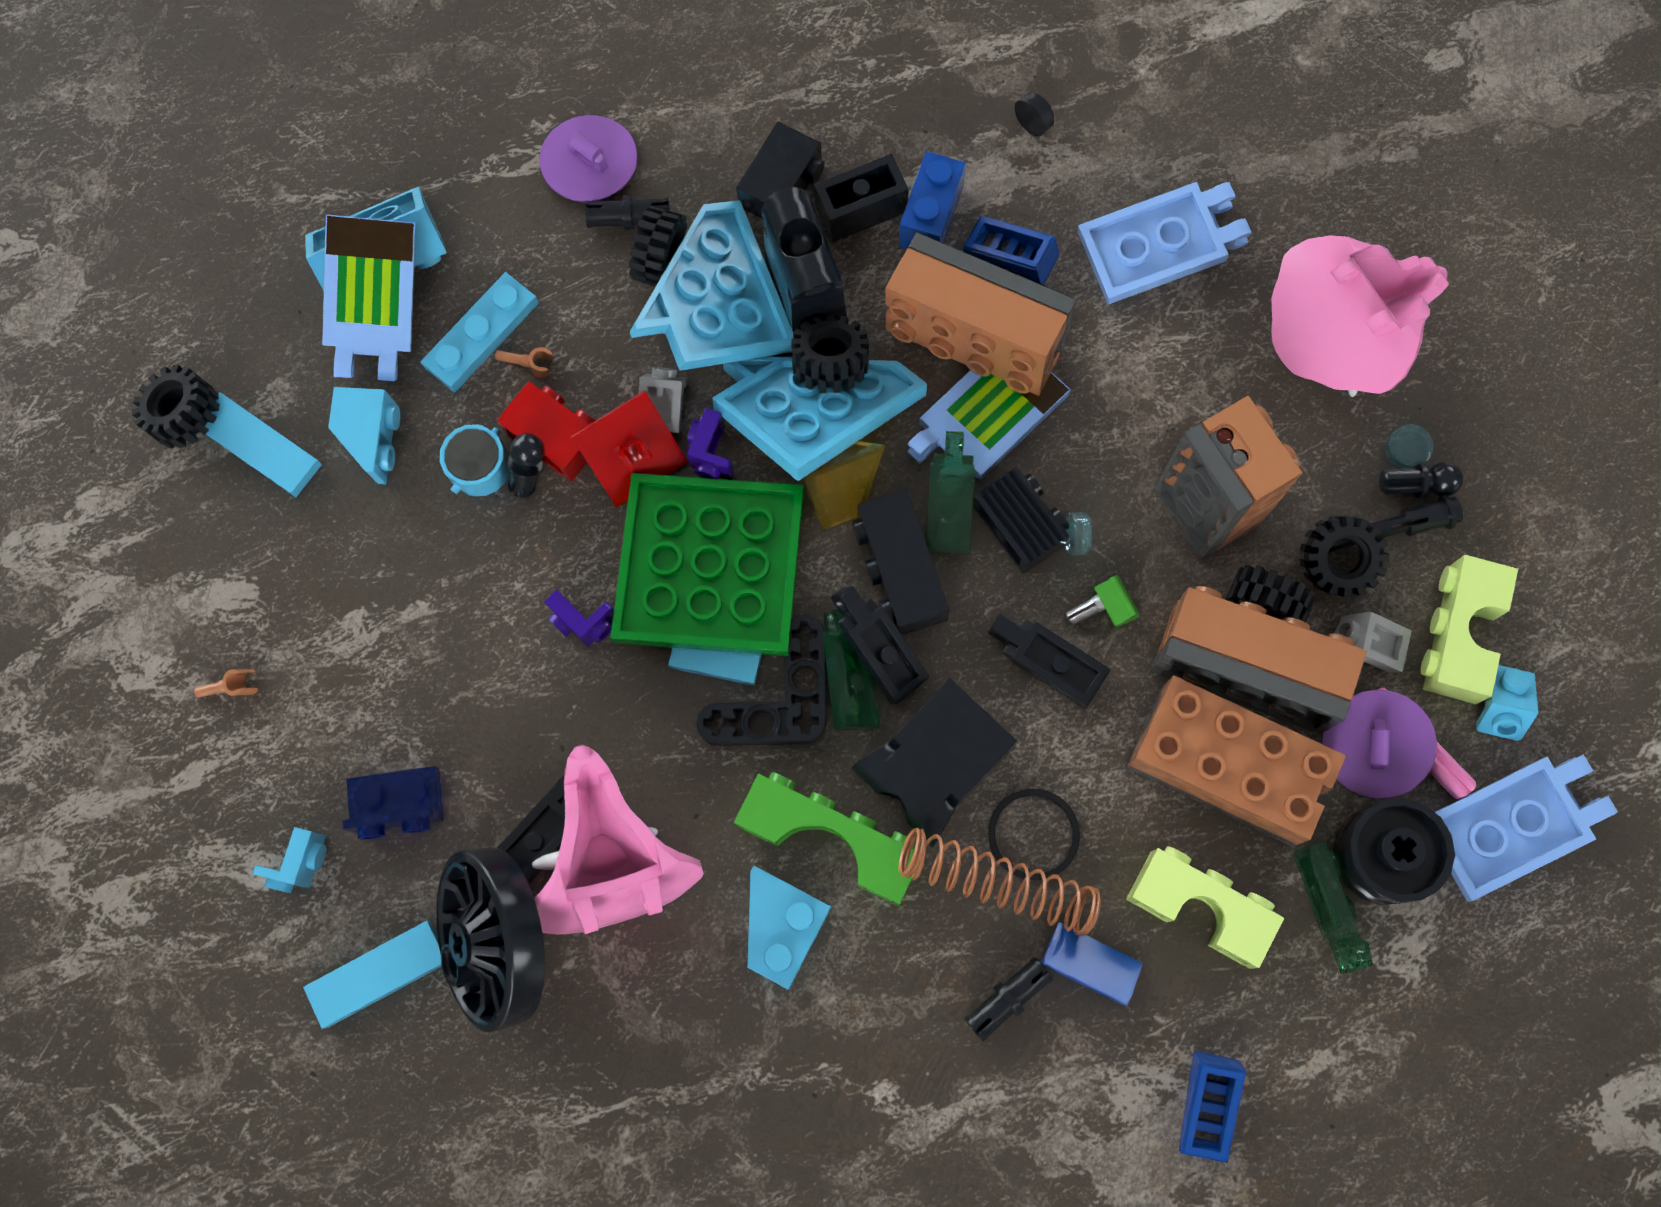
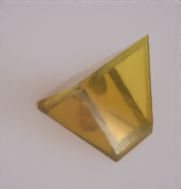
(843, 483)

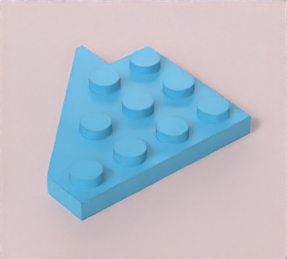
(717, 295)
(809, 427)

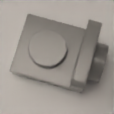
(666, 393)
(1382, 638)

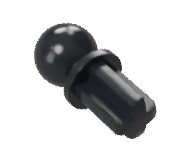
(1441, 479)

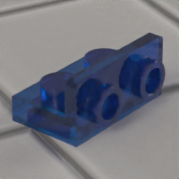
(393, 801)

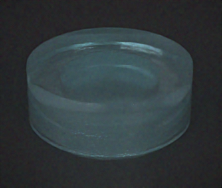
(1409, 446)
(1079, 534)

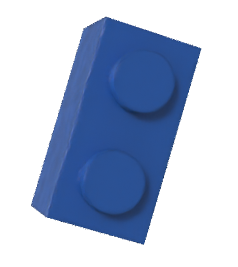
(932, 199)

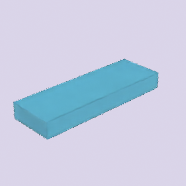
(261, 447)
(374, 975)

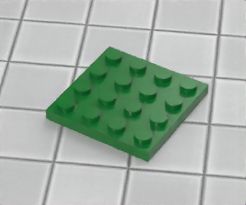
(708, 564)

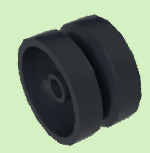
(1400, 826)

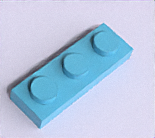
(479, 332)

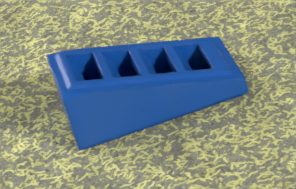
(1036, 260)
(1228, 1109)

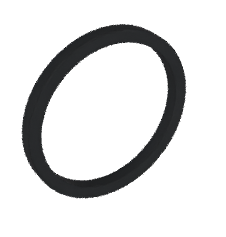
(1056, 799)

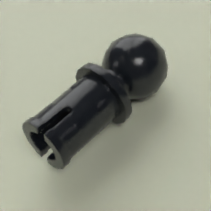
(525, 464)

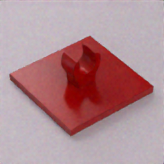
(629, 442)

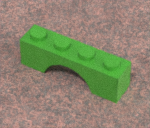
(777, 812)

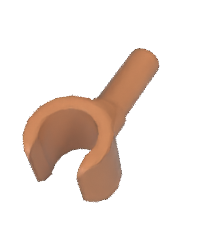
(527, 360)
(232, 683)

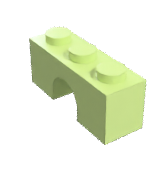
(1456, 663)
(1242, 923)

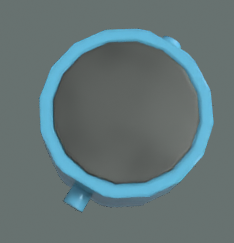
(475, 460)

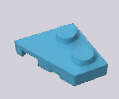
(781, 927)

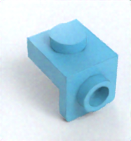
(1511, 705)
(303, 857)

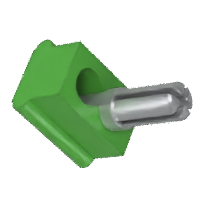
(1109, 597)

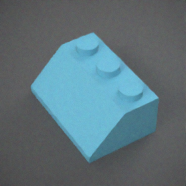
(404, 207)

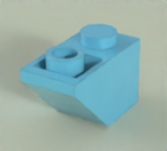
(365, 427)

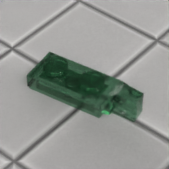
(950, 498)
(849, 681)
(1332, 908)

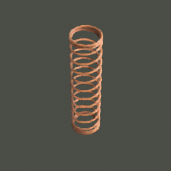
(918, 858)

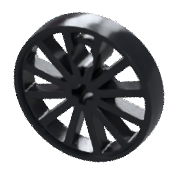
(490, 938)

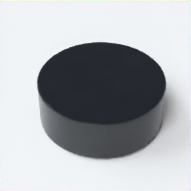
(1034, 114)

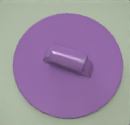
(588, 158)
(1385, 744)

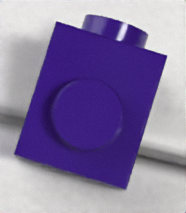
(703, 441)
(569, 619)

